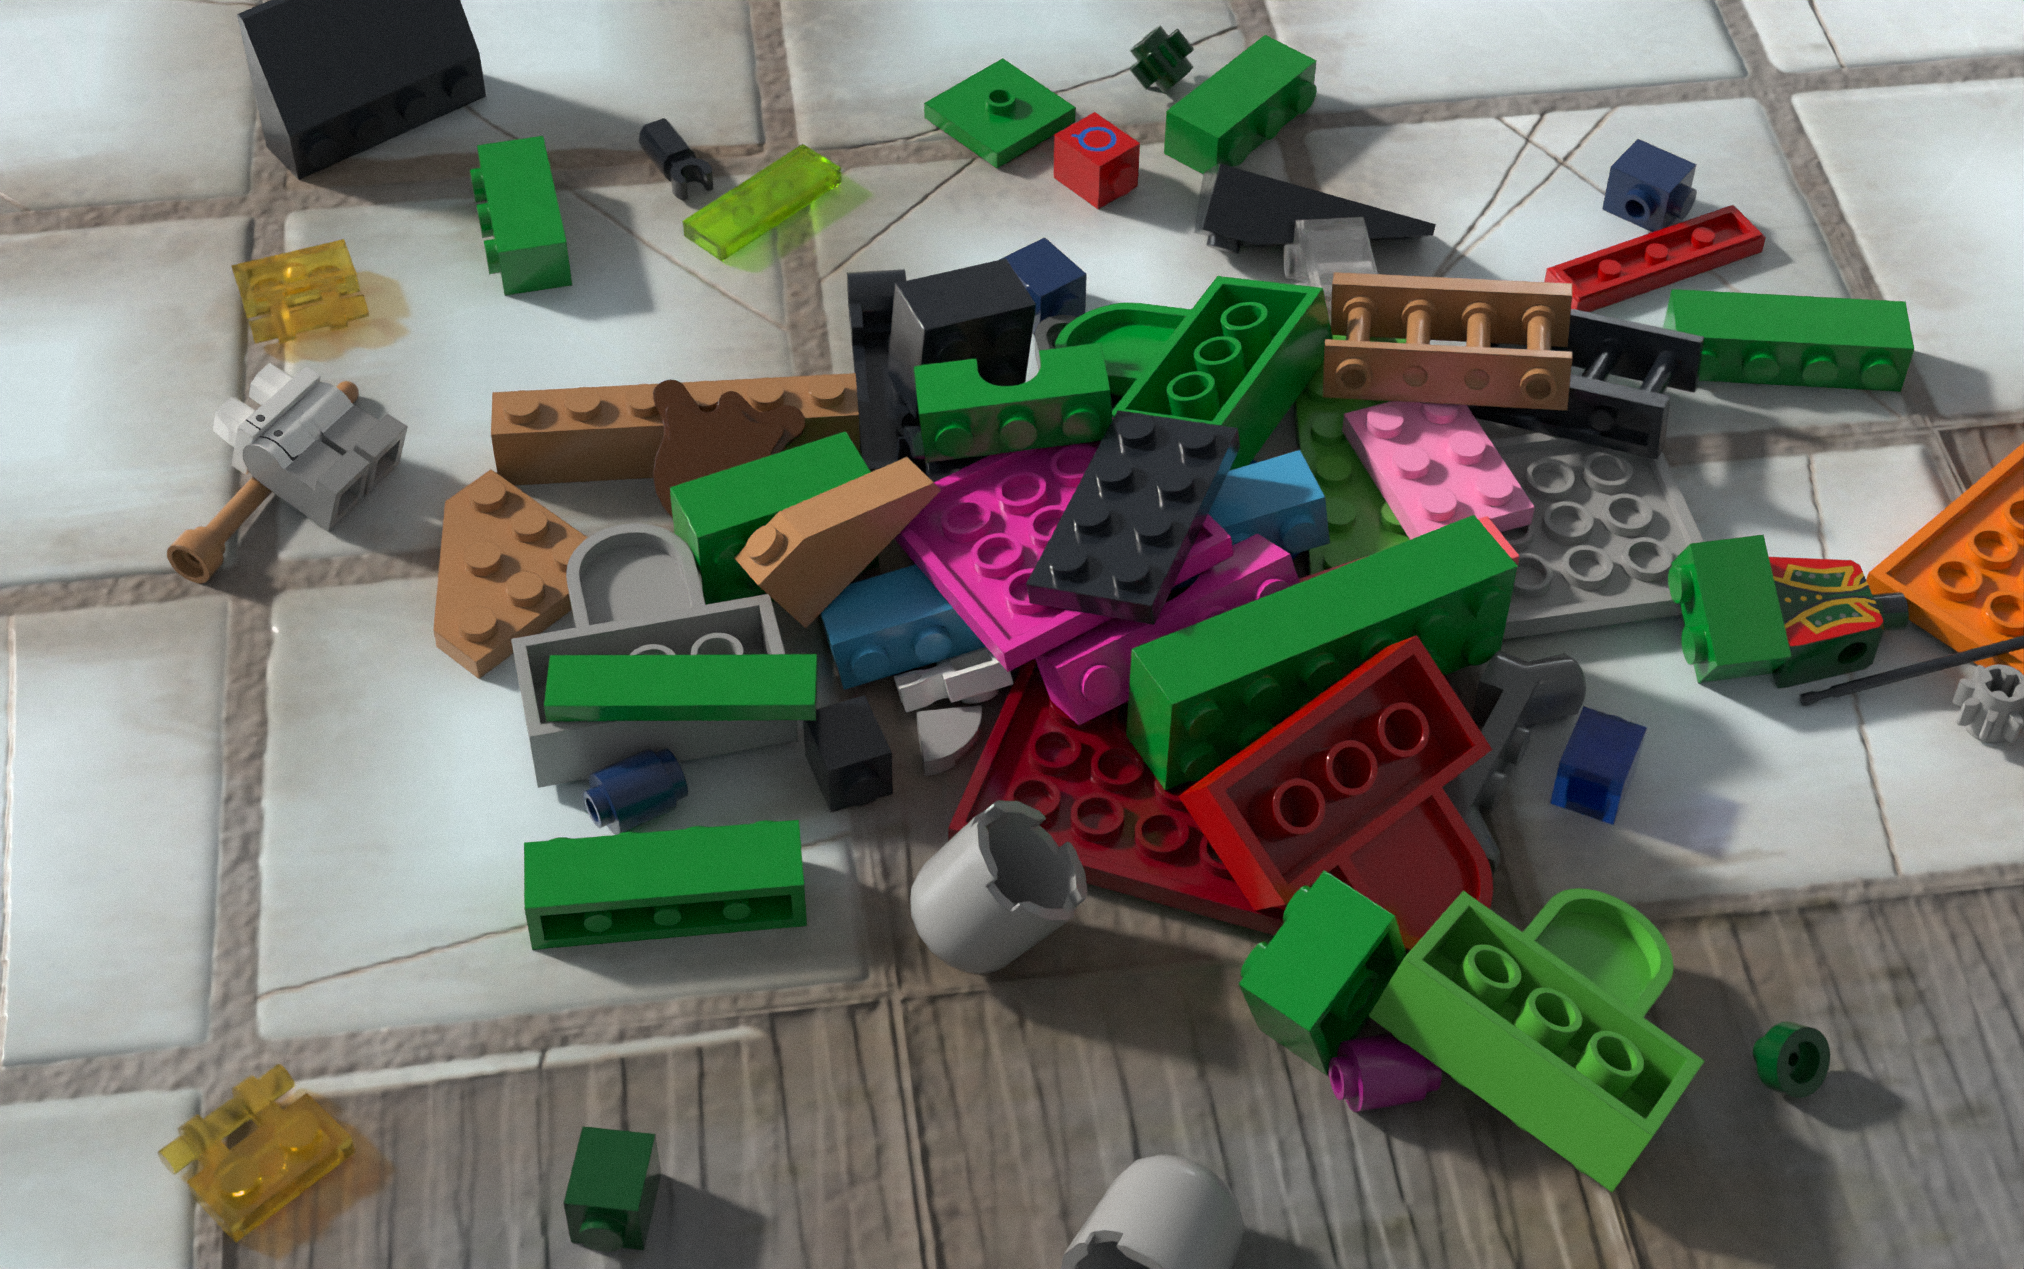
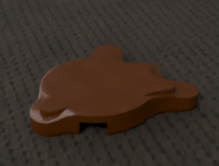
(714, 441)

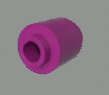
(1381, 1073)

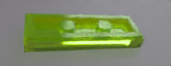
(762, 202)

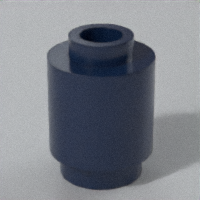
(635, 790)

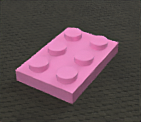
(1435, 466)

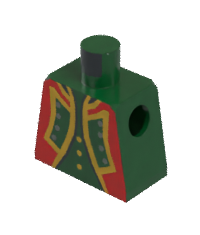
(1830, 618)

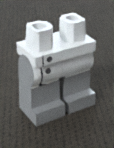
(309, 443)

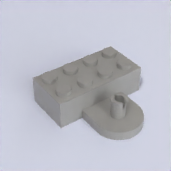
(641, 595)

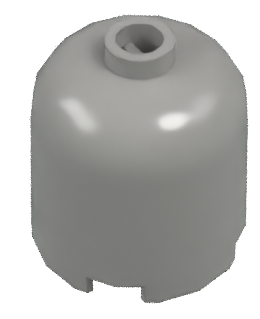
(996, 889)
(1161, 1217)

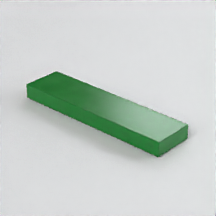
(681, 687)

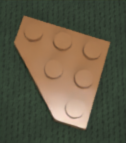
(499, 572)

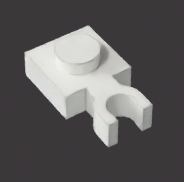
(964, 677)

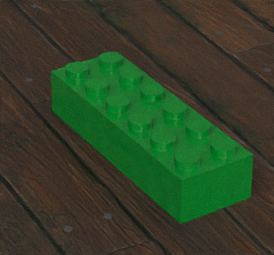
(1243, 672)

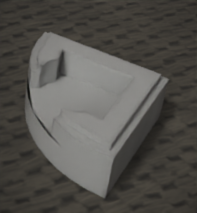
(947, 736)

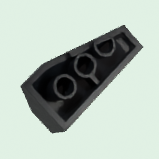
(1262, 211)

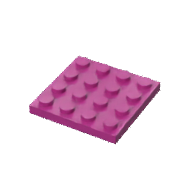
(990, 531)

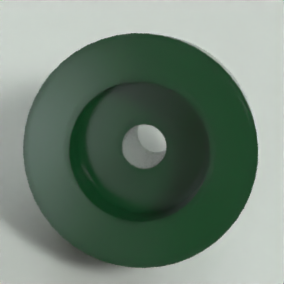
(1792, 1059)

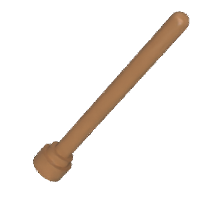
(201, 550)

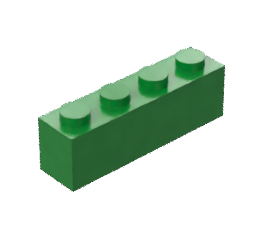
(1796, 339)
(664, 884)

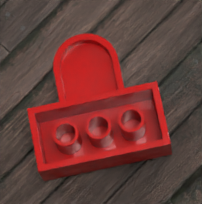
(1356, 794)

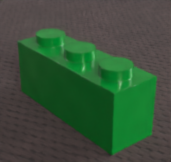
(1240, 106)
(520, 216)

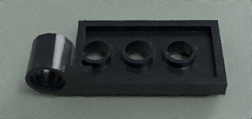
(879, 402)

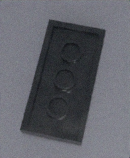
(1134, 517)

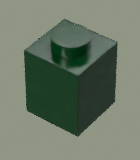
(612, 1189)

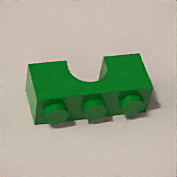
(974, 418)

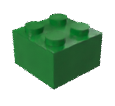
(1322, 970)

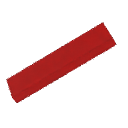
(1658, 259)

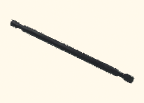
(1914, 670)

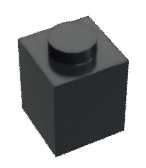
(848, 754)

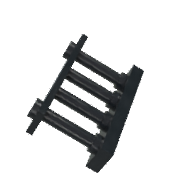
(1610, 412)

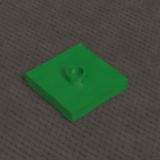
(999, 112)

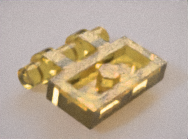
(298, 279)
(268, 1166)

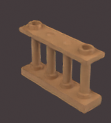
(1449, 311)

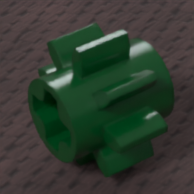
(1161, 58)

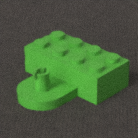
(1549, 1022)

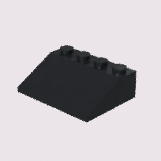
(355, 73)

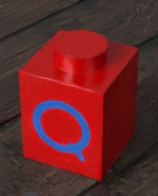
(1096, 160)

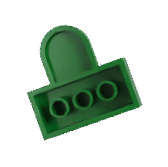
(1222, 363)

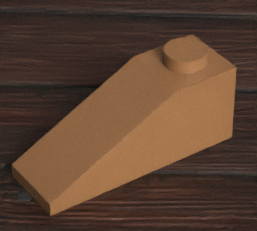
(829, 539)

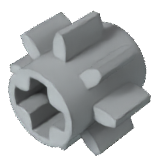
(1992, 703)

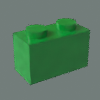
(1729, 609)

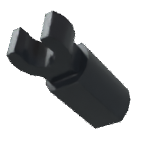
(674, 157)

